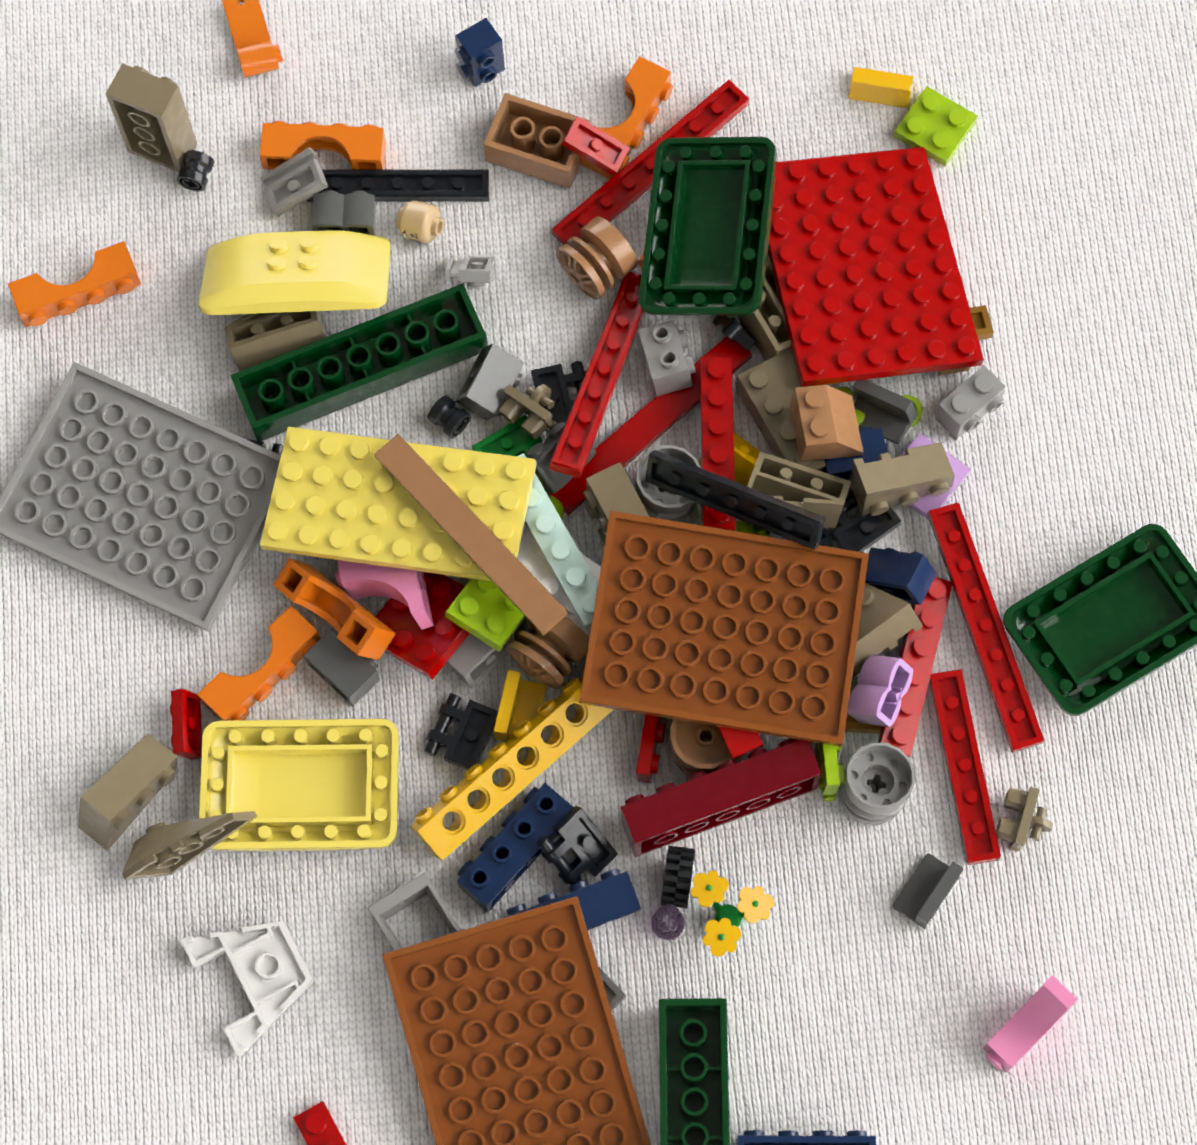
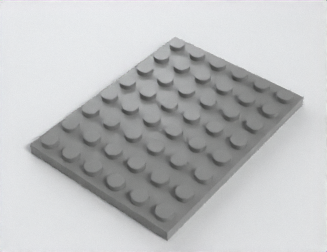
(140, 496)

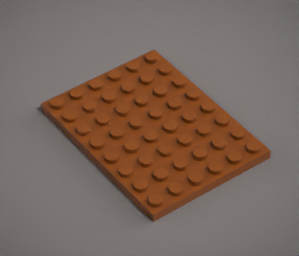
(724, 629)
(516, 1034)

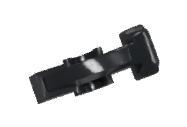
(734, 331)

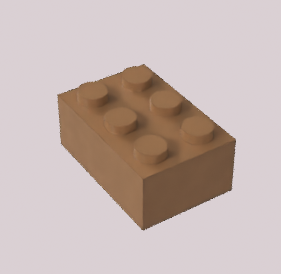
(530, 139)

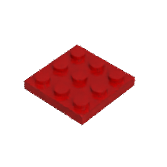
(426, 648)

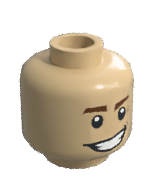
(420, 222)

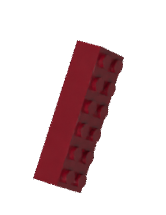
(720, 796)

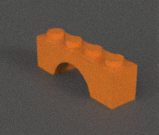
(646, 88)
(361, 146)
(110, 274)
(317, 593)
(233, 696)

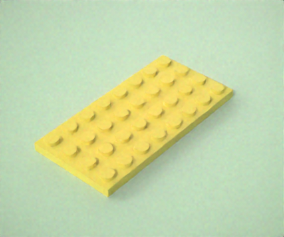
(347, 507)

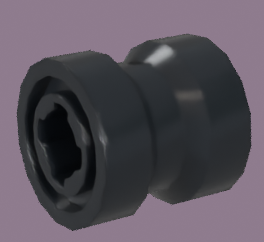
(195, 170)
(449, 416)

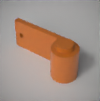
(251, 37)

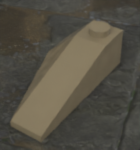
(175, 845)

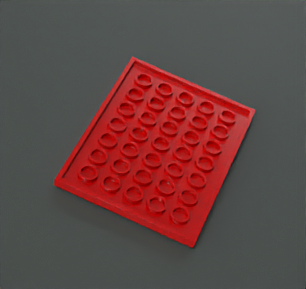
(867, 269)

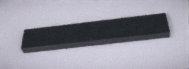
(412, 184)
(735, 499)

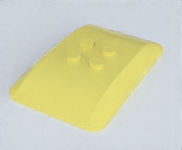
(295, 273)
(306, 780)

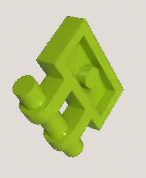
(831, 771)

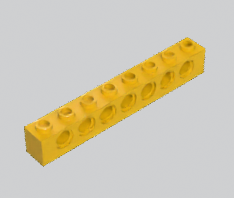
(517, 775)

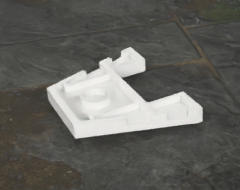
(267, 968)

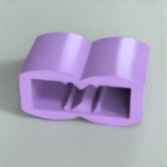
(880, 690)

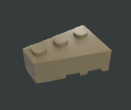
(269, 335)
(901, 478)
(800, 486)
(881, 624)

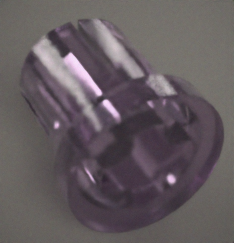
(660, 928)

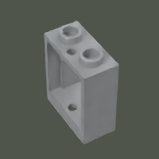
(403, 898)

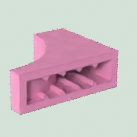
(399, 584)
(1029, 1024)

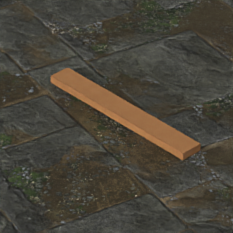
(471, 534)

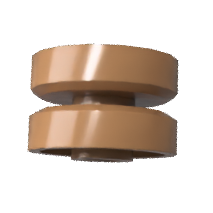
(693, 754)

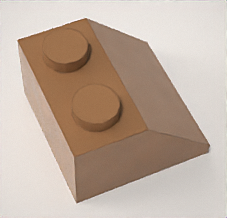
(824, 423)

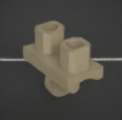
(538, 417)
(1016, 831)

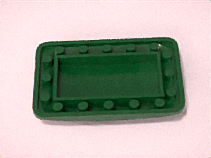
(708, 226)
(1109, 620)

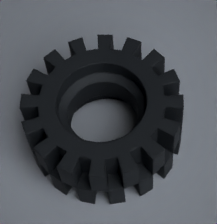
(677, 876)

